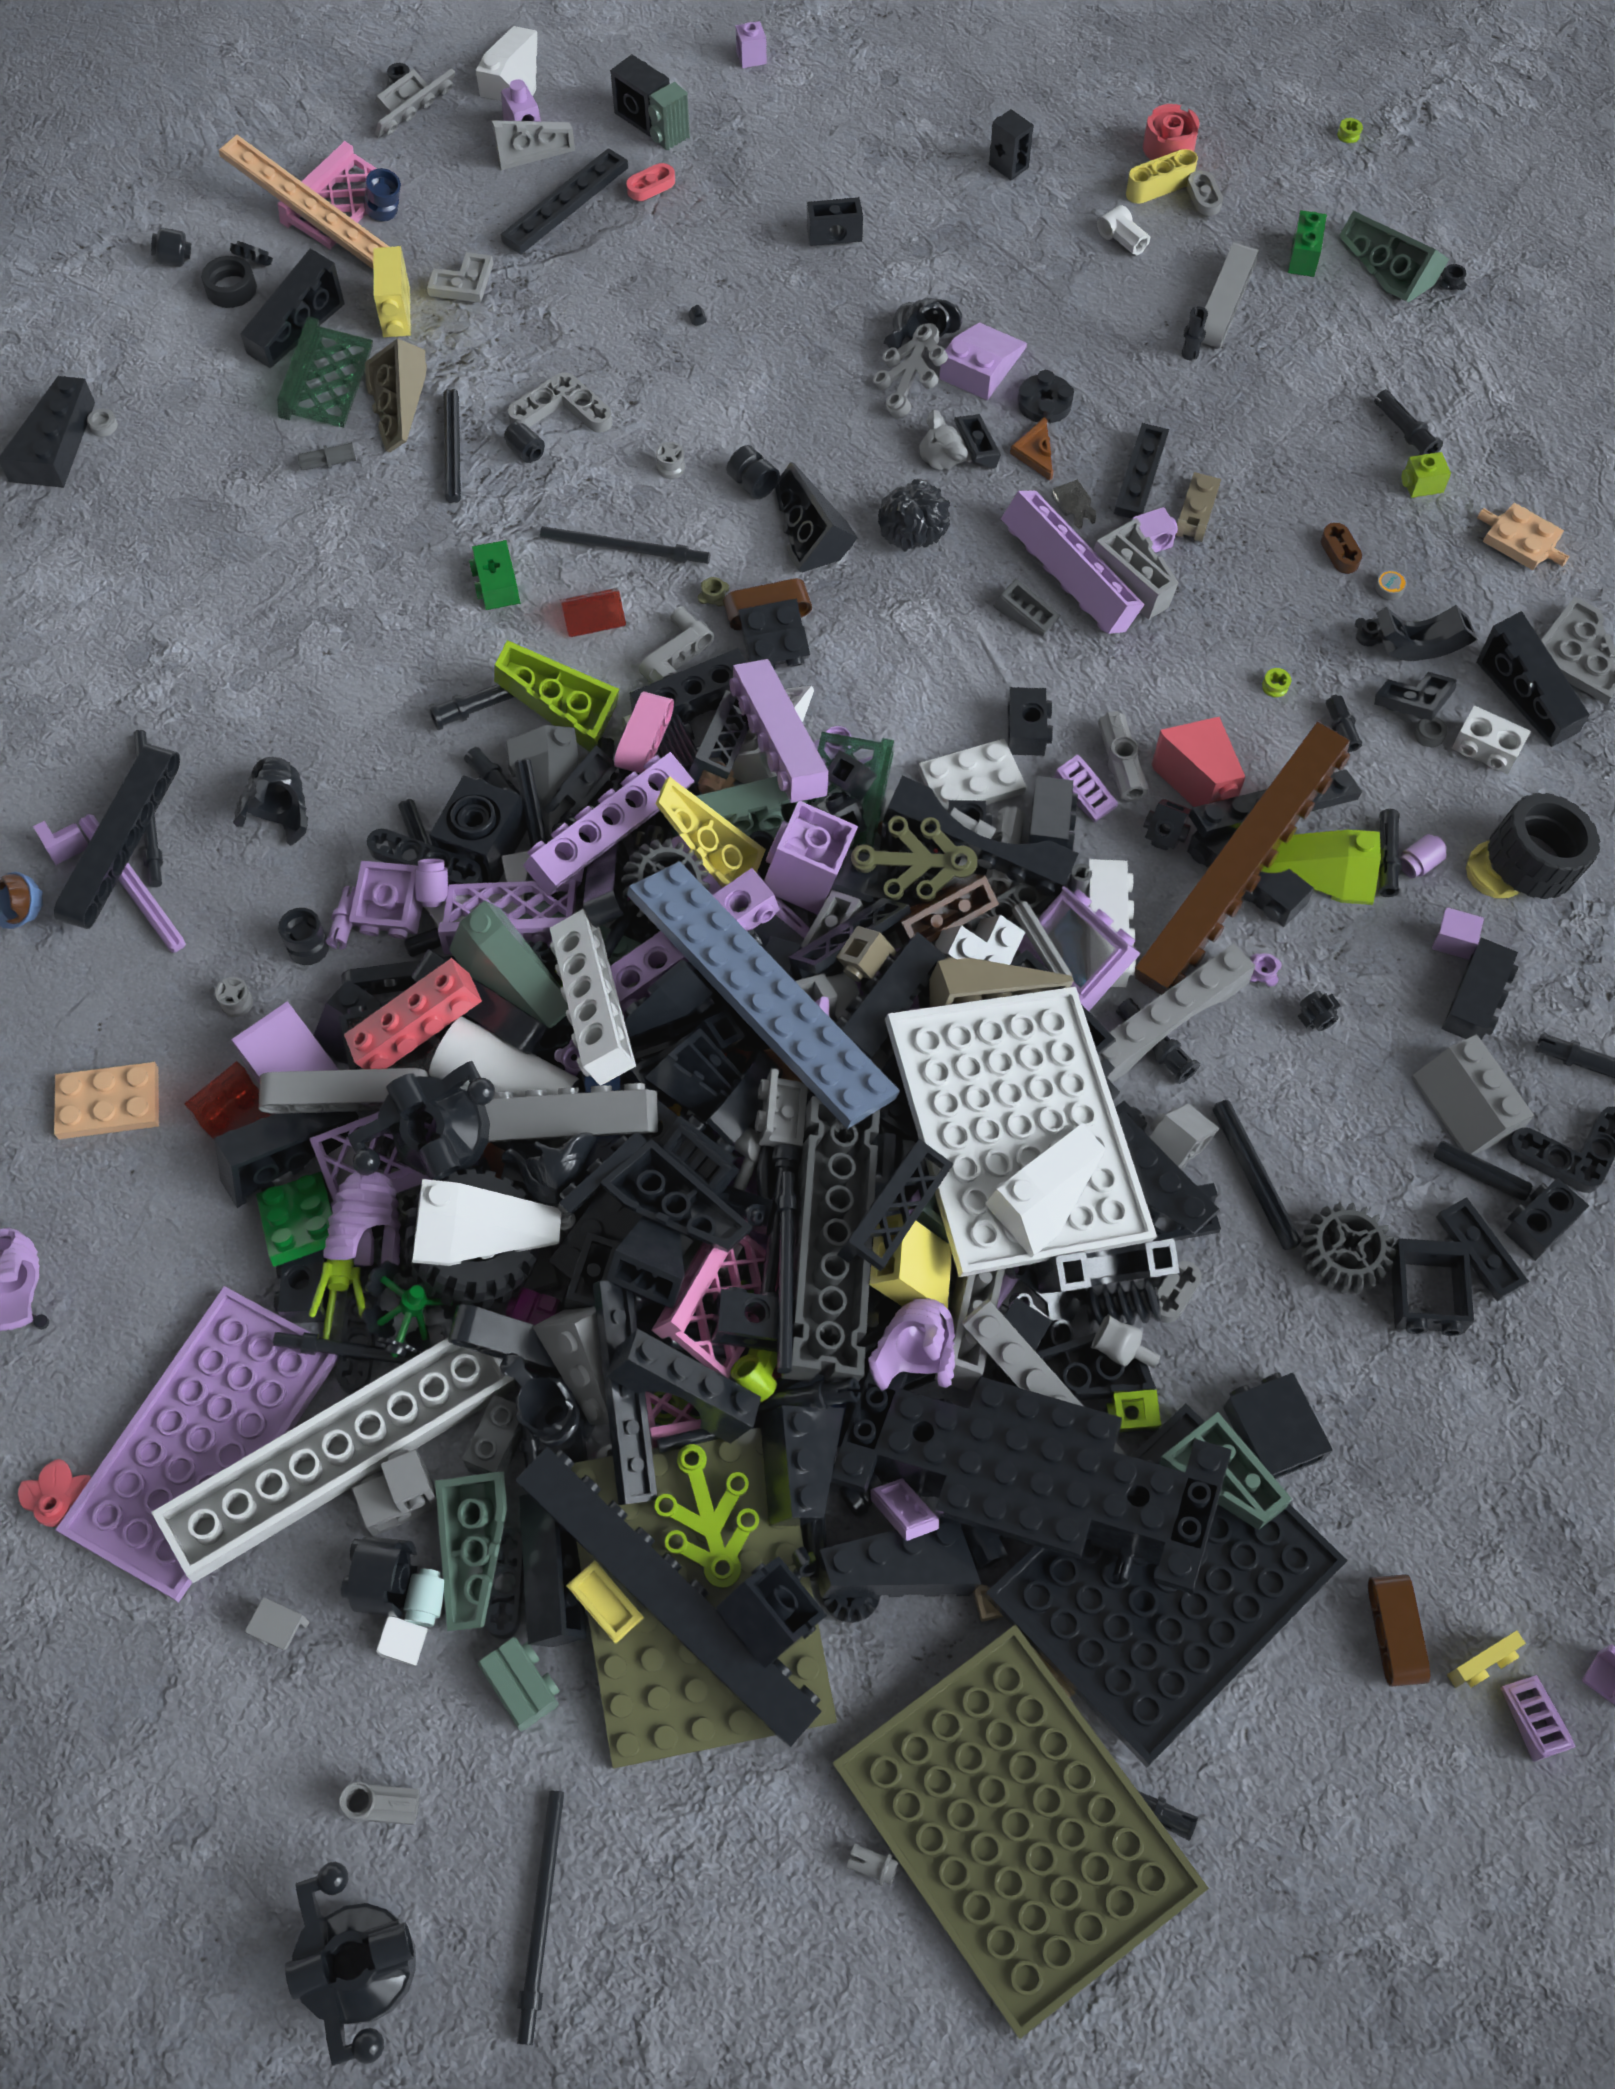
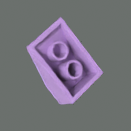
(980, 359)

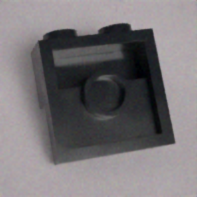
(774, 633)

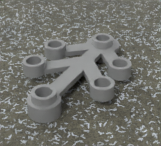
(924, 339)

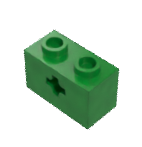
(1307, 243)
(496, 575)

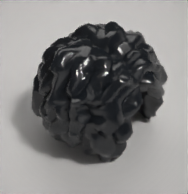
(914, 515)

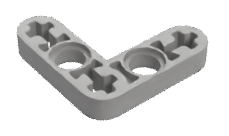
(562, 390)

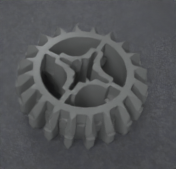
(642, 863)
(1339, 1225)

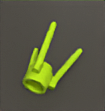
(339, 1276)

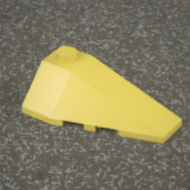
(719, 843)

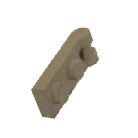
(1198, 506)

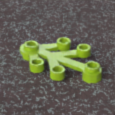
(709, 1522)

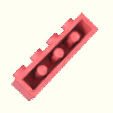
(413, 1017)

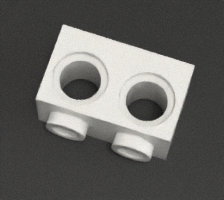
(1491, 739)

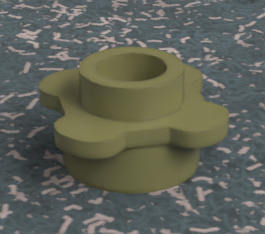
(713, 591)

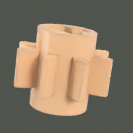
(710, 782)

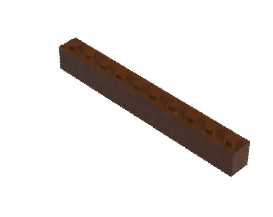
(1243, 858)

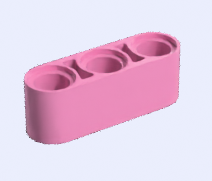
(643, 732)

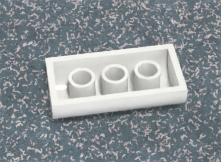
(497, 1061)

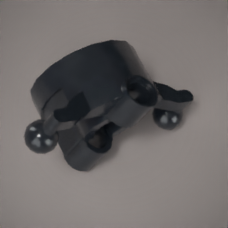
(458, 1116)
(356, 2000)

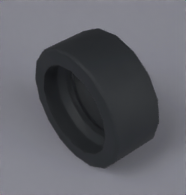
(225, 267)

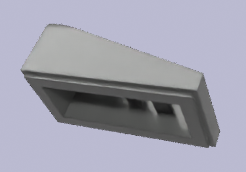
(1013, 609)

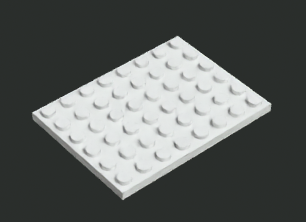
(995, 1092)

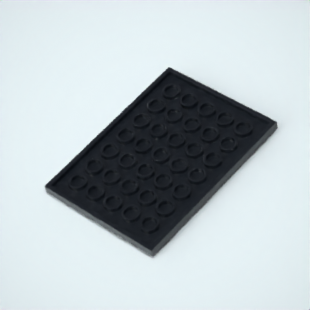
(1151, 1652)

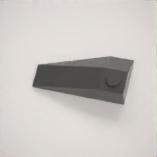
(552, 758)

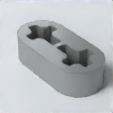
(1182, 1295)

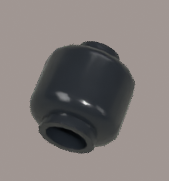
(170, 247)

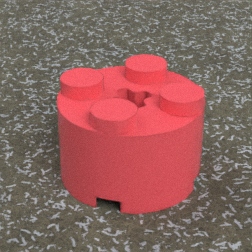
(1170, 131)

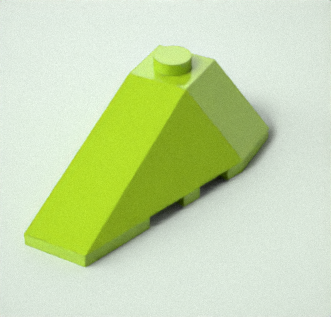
(1334, 863)

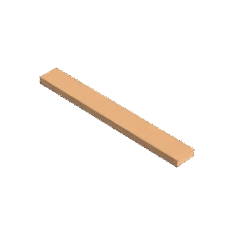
(301, 199)

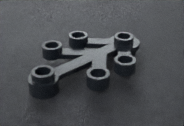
(1060, 1320)

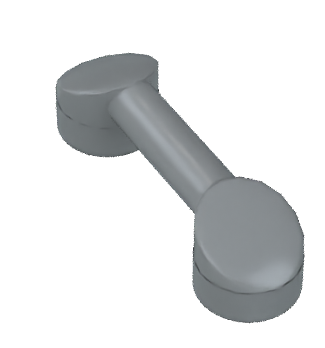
(749, 1147)

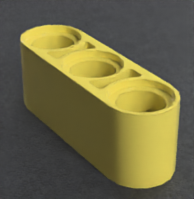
(1160, 176)

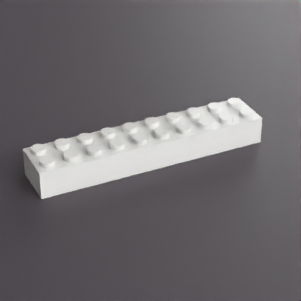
(327, 1455)

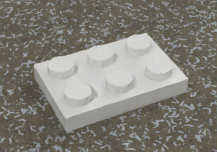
(974, 774)

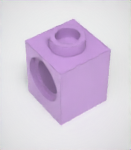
(751, 44)
(1159, 528)

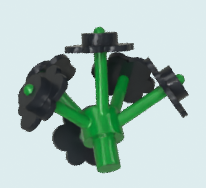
(411, 1304)

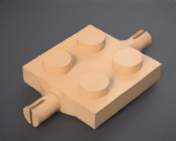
(1523, 536)

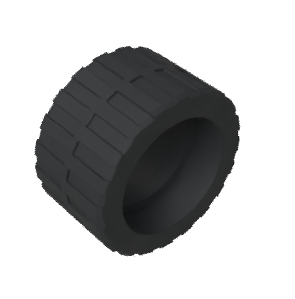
(1557, 824)

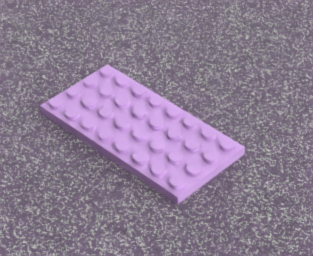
(206, 1412)

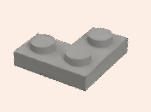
(463, 285)

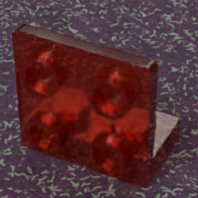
(226, 1102)

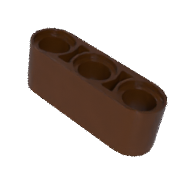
(764, 595)
(1398, 1630)

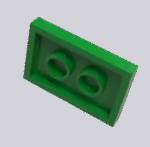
(295, 1218)

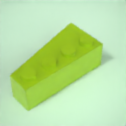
(557, 692)

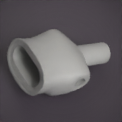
(1122, 1343)

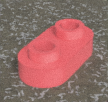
(650, 182)

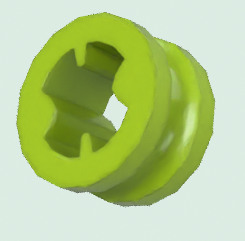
(1349, 130)
(1276, 689)

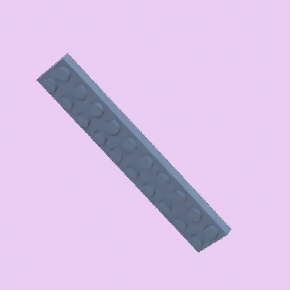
(764, 994)

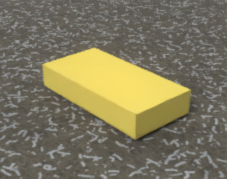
(605, 1602)

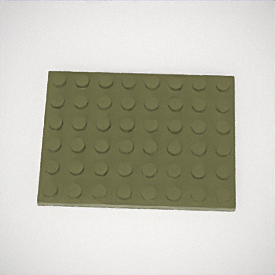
(650, 1684)
(1019, 1830)

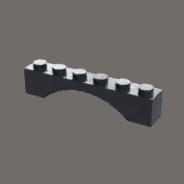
(1037, 864)

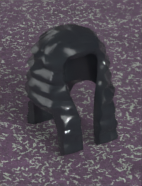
(275, 795)

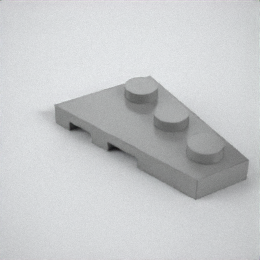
(530, 141)

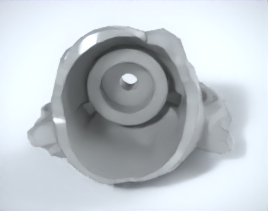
(949, 445)

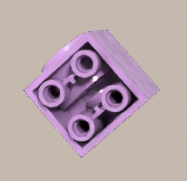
(808, 856)

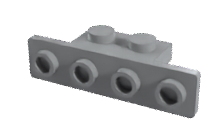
(407, 96)

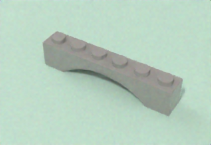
(1201, 989)

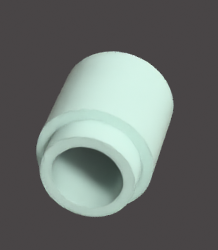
(424, 1597)

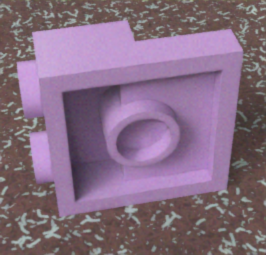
(386, 900)

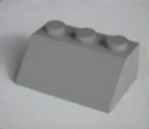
(1472, 1096)

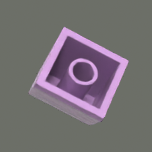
(281, 1045)

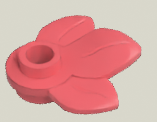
(53, 1488)

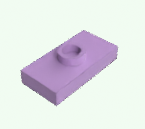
(904, 1509)

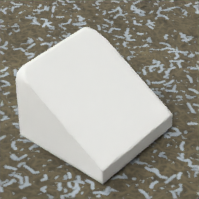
(401, 1641)

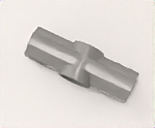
(1125, 769)
(1008, 830)

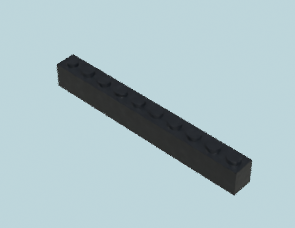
(667, 1594)

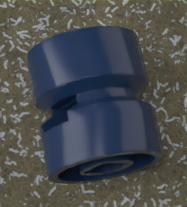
(382, 194)

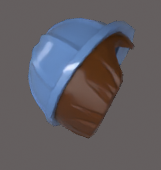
(18, 900)

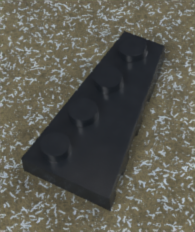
(1164, 1183)

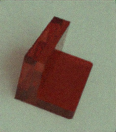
(593, 612)

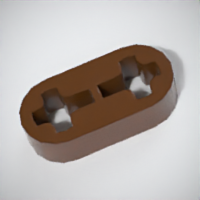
(1344, 547)

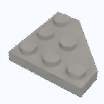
(1583, 649)

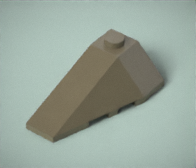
(396, 382)
(976, 979)

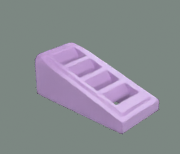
(1082, 772)
(1531, 1737)

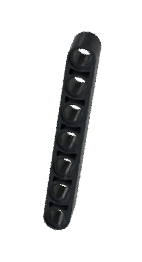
(117, 837)

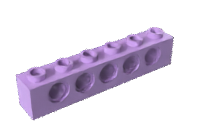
(553, 872)
(639, 965)

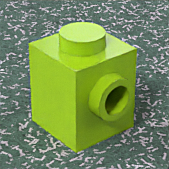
(1426, 474)

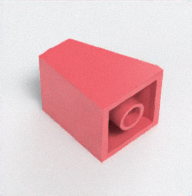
(1199, 762)

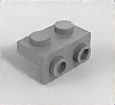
(782, 1111)

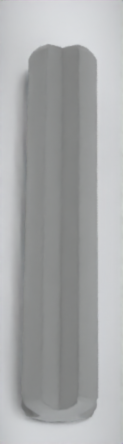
(1040, 939)

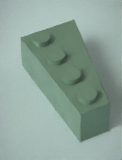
(751, 806)

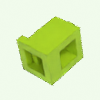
(1143, 1402)

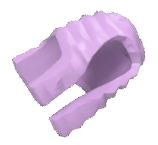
(360, 1205)
(17, 1278)
(916, 1342)

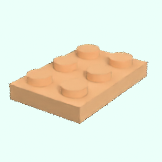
(106, 1100)

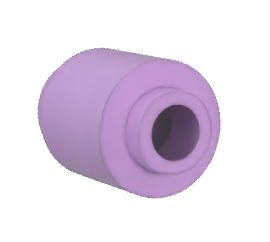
(1423, 856)
(431, 882)

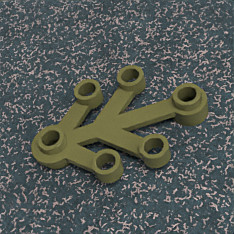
(919, 860)

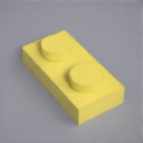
(1500, 1653)

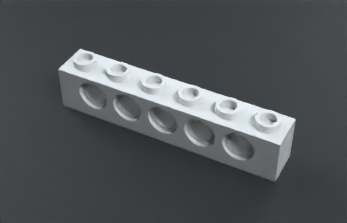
(591, 999)

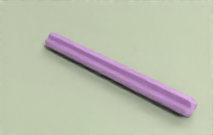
(141, 896)

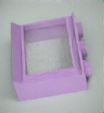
(1086, 944)

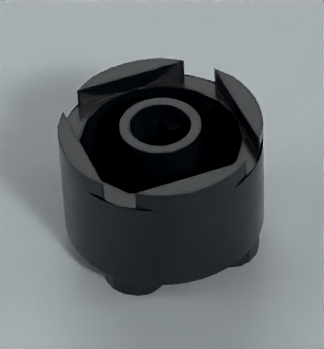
(379, 1575)

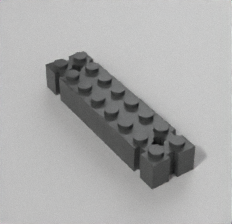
(828, 1293)

